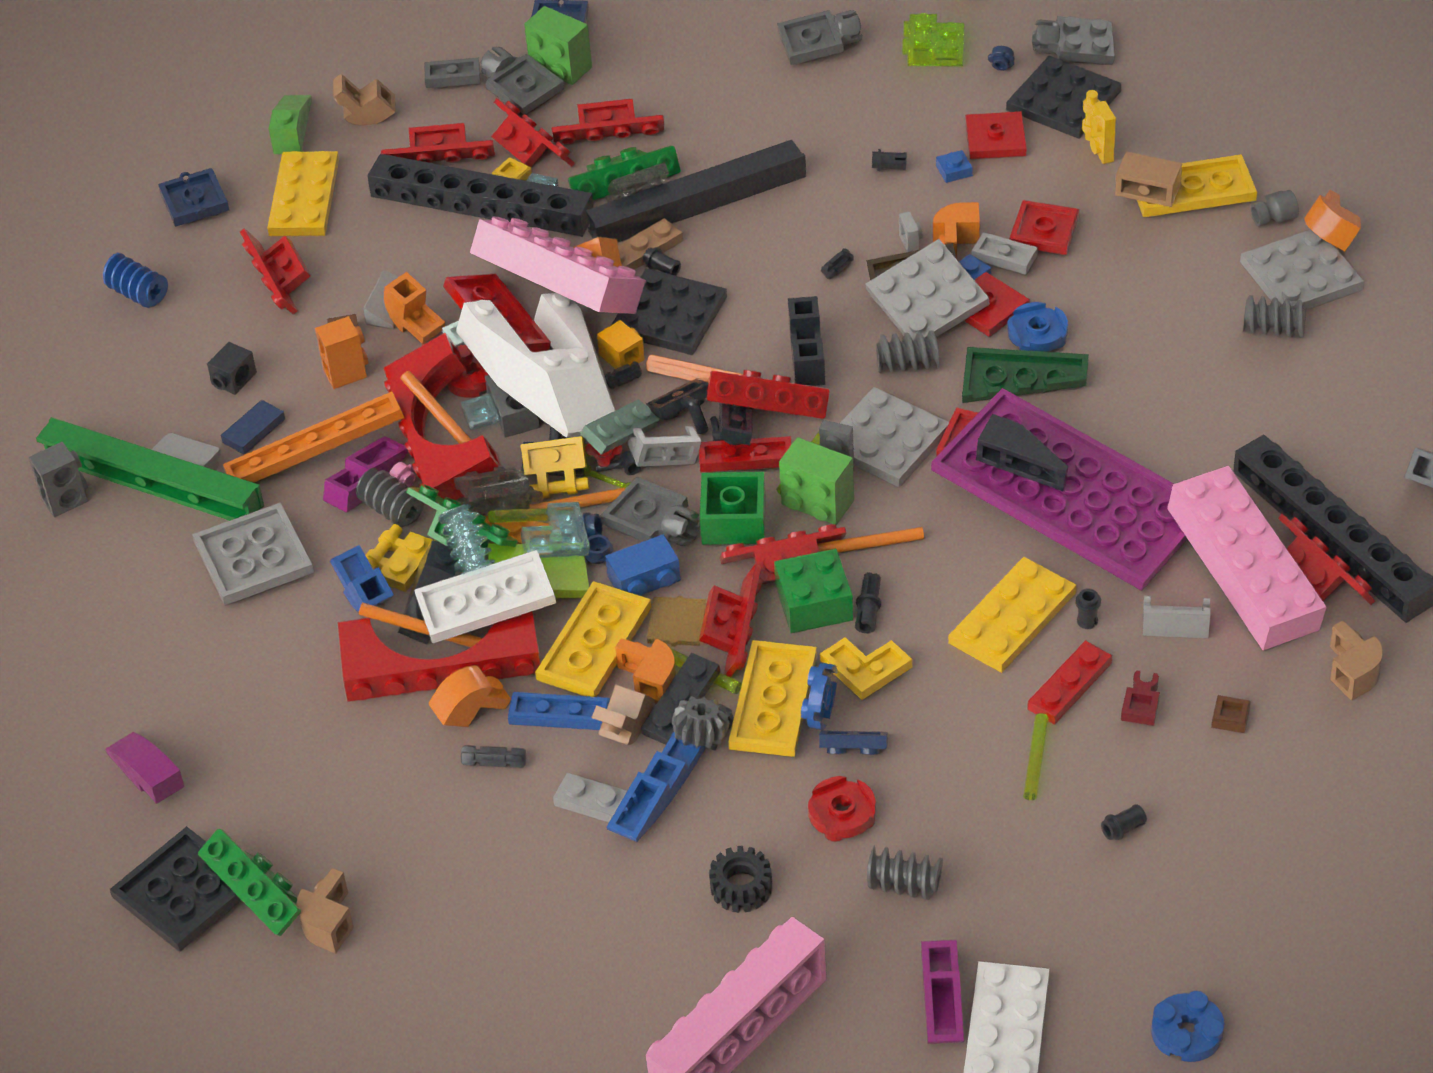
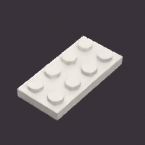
(485, 596)
(1006, 1019)

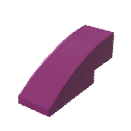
(341, 487)
(146, 766)
(942, 991)

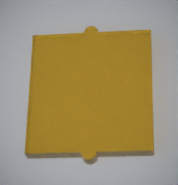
(676, 620)

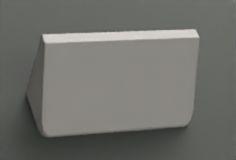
(375, 309)
(189, 450)

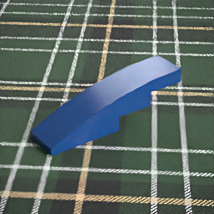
(654, 789)

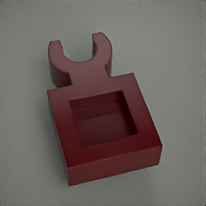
(1141, 701)

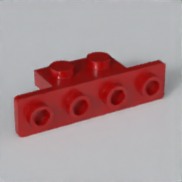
(607, 120)
(523, 140)
(442, 143)
(280, 266)
(766, 394)
(770, 550)
(1321, 570)
(728, 620)

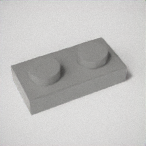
(1004, 253)
(588, 797)

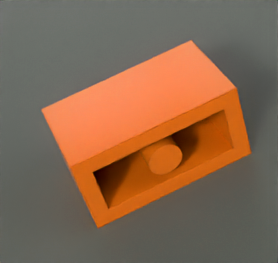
(342, 352)

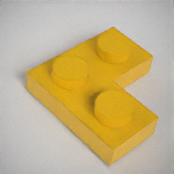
(866, 673)

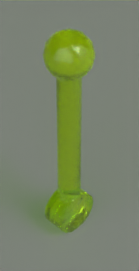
(589, 472)

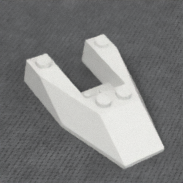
(556, 384)

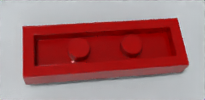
(760, 454)
(1070, 682)

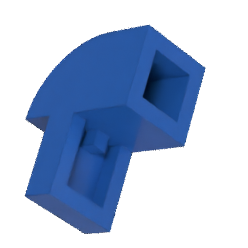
(360, 579)

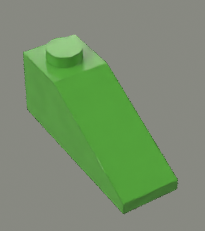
(289, 123)

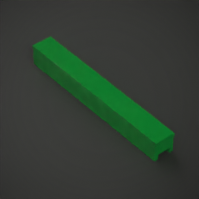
(155, 472)

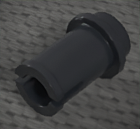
(889, 160)
(656, 259)
(1088, 603)
(1117, 825)

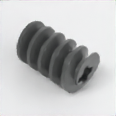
(1275, 316)
(907, 351)
(388, 497)
(903, 873)

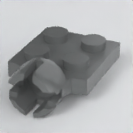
(819, 35)
(1075, 39)
(519, 79)
(650, 511)

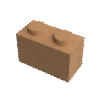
(1148, 179)

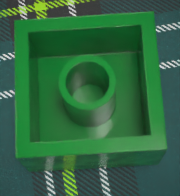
(732, 507)
(813, 590)

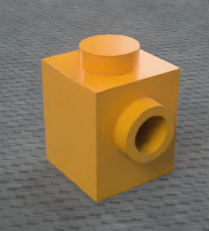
(620, 345)

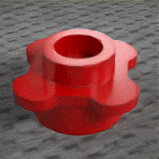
(605, 458)

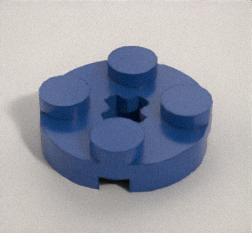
(1053, 325)
(821, 695)
(1189, 1008)

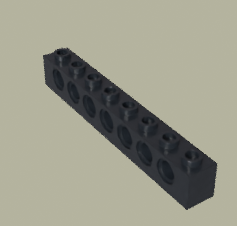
(480, 194)
(1349, 536)

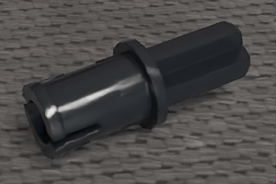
(868, 603)

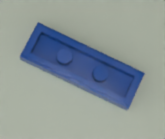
(555, 710)

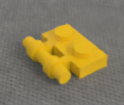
(1099, 126)
(552, 457)
(404, 563)

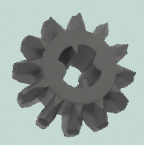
(700, 722)

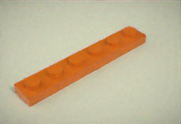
(316, 439)

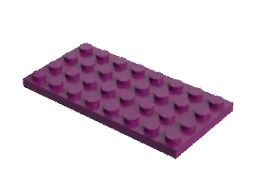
(1110, 504)

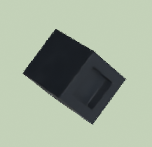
(231, 368)

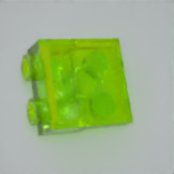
(933, 42)

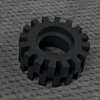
(738, 863)

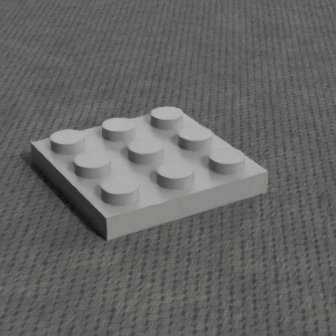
(1302, 269)
(927, 292)
(892, 435)
(252, 553)

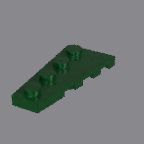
(1020, 372)

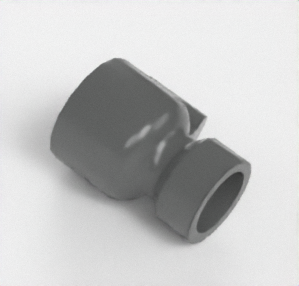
(1279, 206)

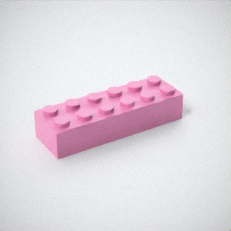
(558, 265)
(1246, 558)
(744, 1005)

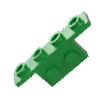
(631, 160)
(430, 497)
(252, 881)

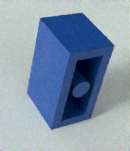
(644, 566)

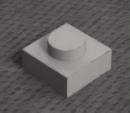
(909, 231)

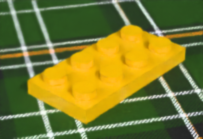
(1208, 185)
(303, 193)
(1012, 614)
(586, 645)
(772, 698)

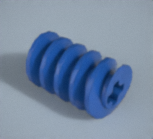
(134, 280)

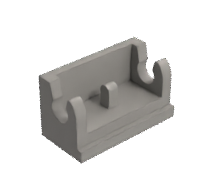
(663, 449)
(1176, 620)

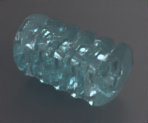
(465, 539)

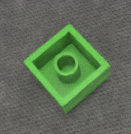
(559, 44)
(816, 481)

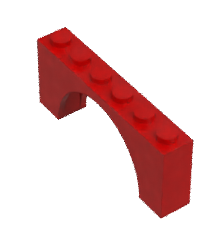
(435, 464)
(377, 671)

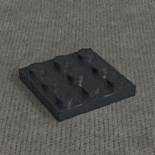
(1057, 93)
(674, 311)
(176, 891)

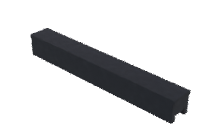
(699, 192)

